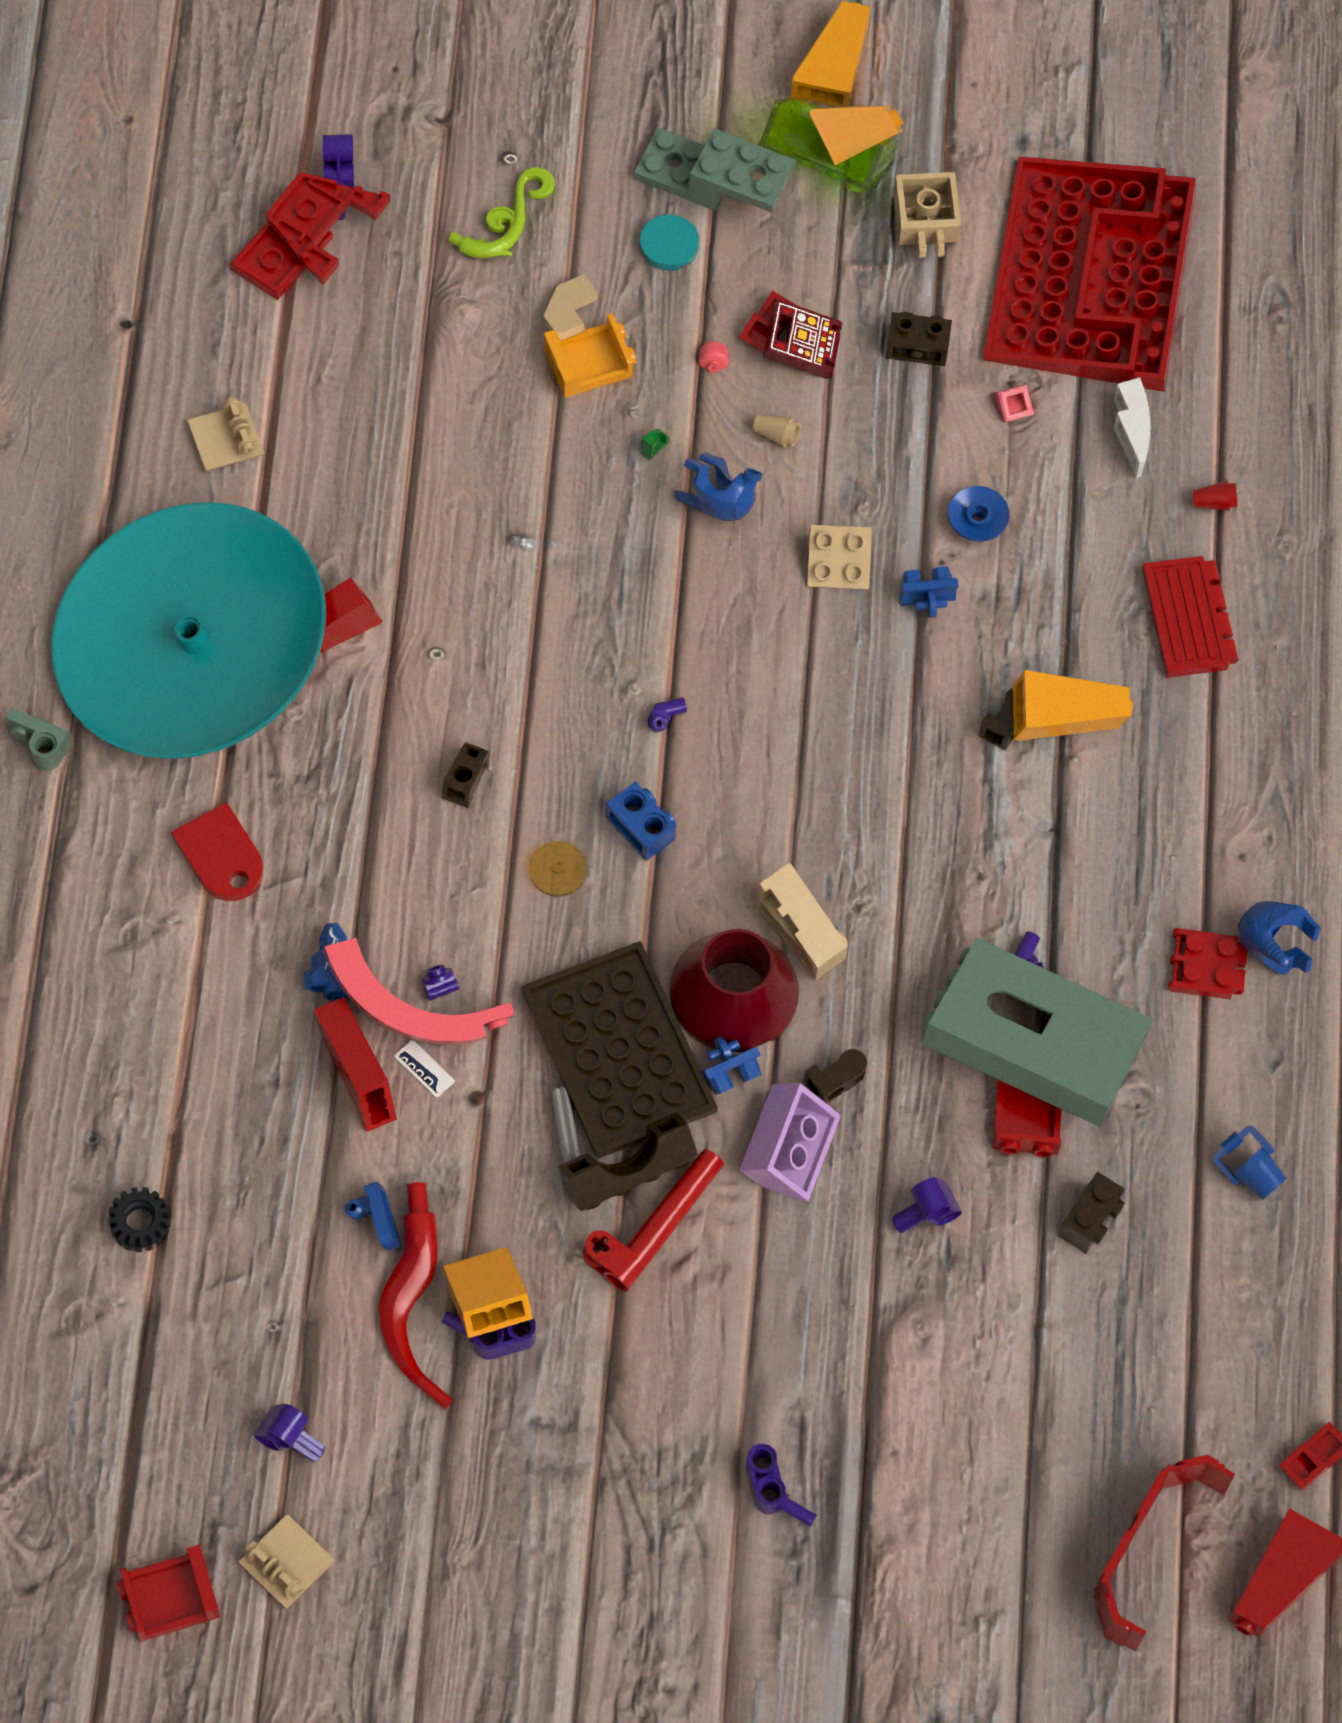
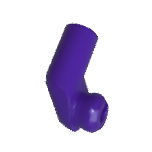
(663, 711)
(1027, 948)

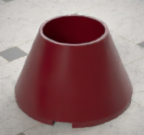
(742, 1016)

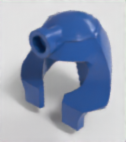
(730, 499)
(1261, 925)

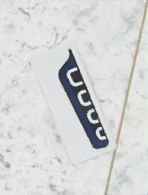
(424, 1068)

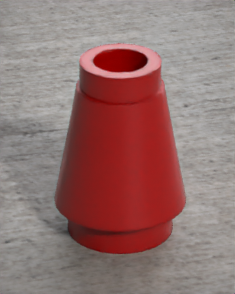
(1216, 496)

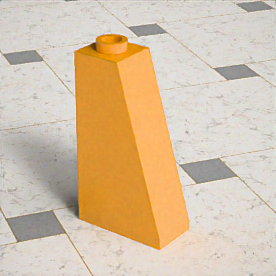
(833, 61)
(1066, 706)

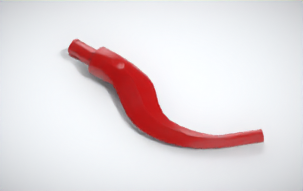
(407, 1284)

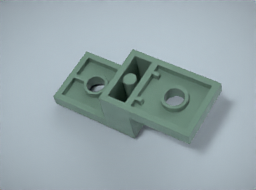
(714, 169)

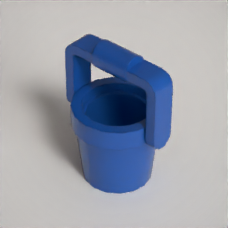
(1258, 1172)

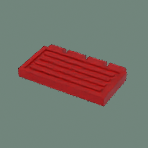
(1189, 616)

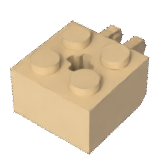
(927, 210)

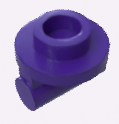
(439, 982)

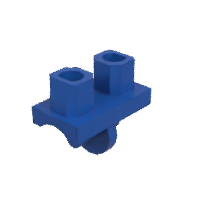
(931, 593)
(745, 1063)

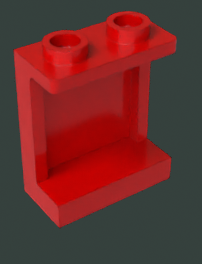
(1025, 1123)
(168, 1595)

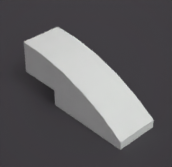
(1133, 423)

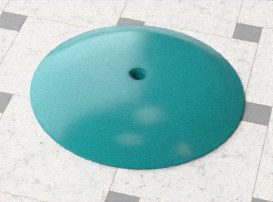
(175, 573)

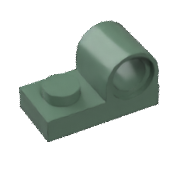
(40, 736)

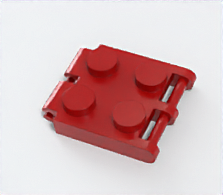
(1208, 964)

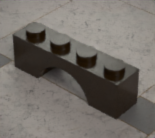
(665, 1148)

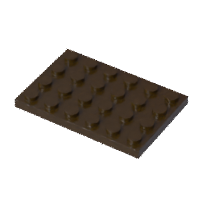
(618, 1047)

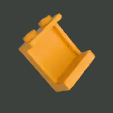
(590, 357)

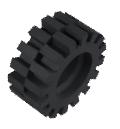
(131, 1202)

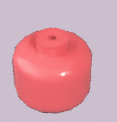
(714, 356)

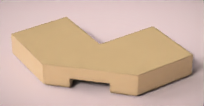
(565, 300)

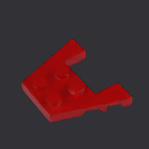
(310, 210)

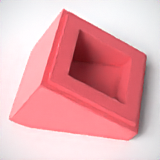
(1014, 403)

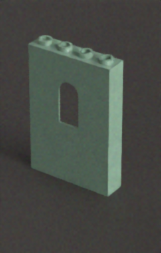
(1074, 1061)

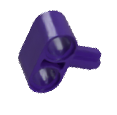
(933, 1203)
(284, 1430)

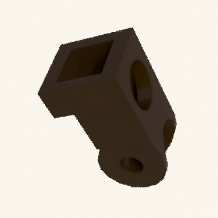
(1000, 729)
(465, 774)
(837, 1077)

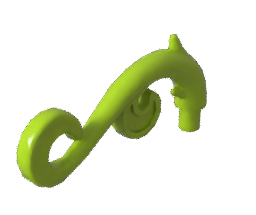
(502, 214)

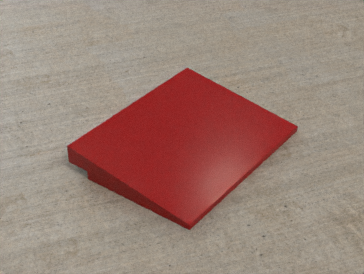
(1091, 270)

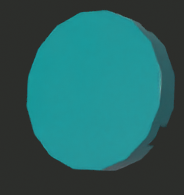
(669, 242)

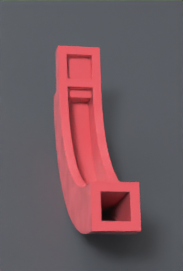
(399, 1017)

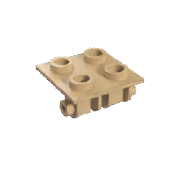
(226, 436)
(839, 556)
(286, 1561)

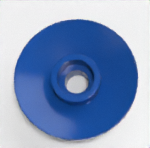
(978, 502)

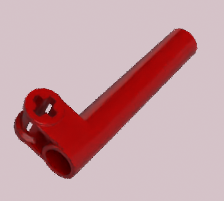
(625, 1263)

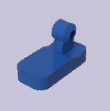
(377, 1204)

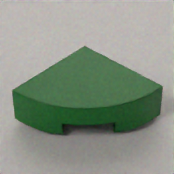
(653, 443)

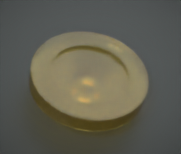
(557, 869)

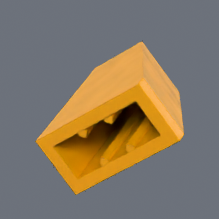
(855, 128)

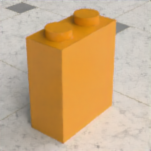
(487, 1292)

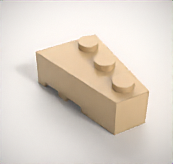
(800, 922)

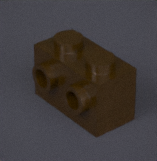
(918, 338)
(1091, 1213)

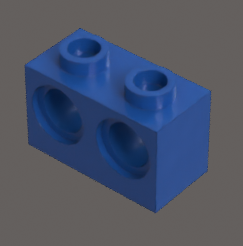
(634, 824)

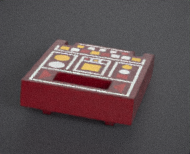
(810, 339)

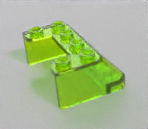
(794, 133)

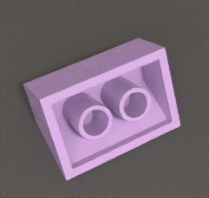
(790, 1141)

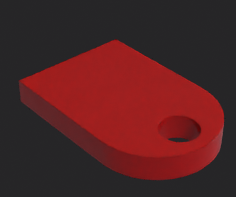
(219, 851)

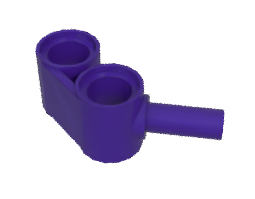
(338, 160)
(507, 1340)
(770, 1478)

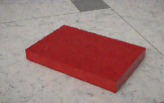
(270, 262)

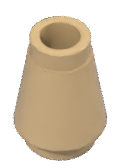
(778, 429)

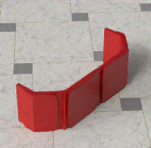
(1201, 1469)

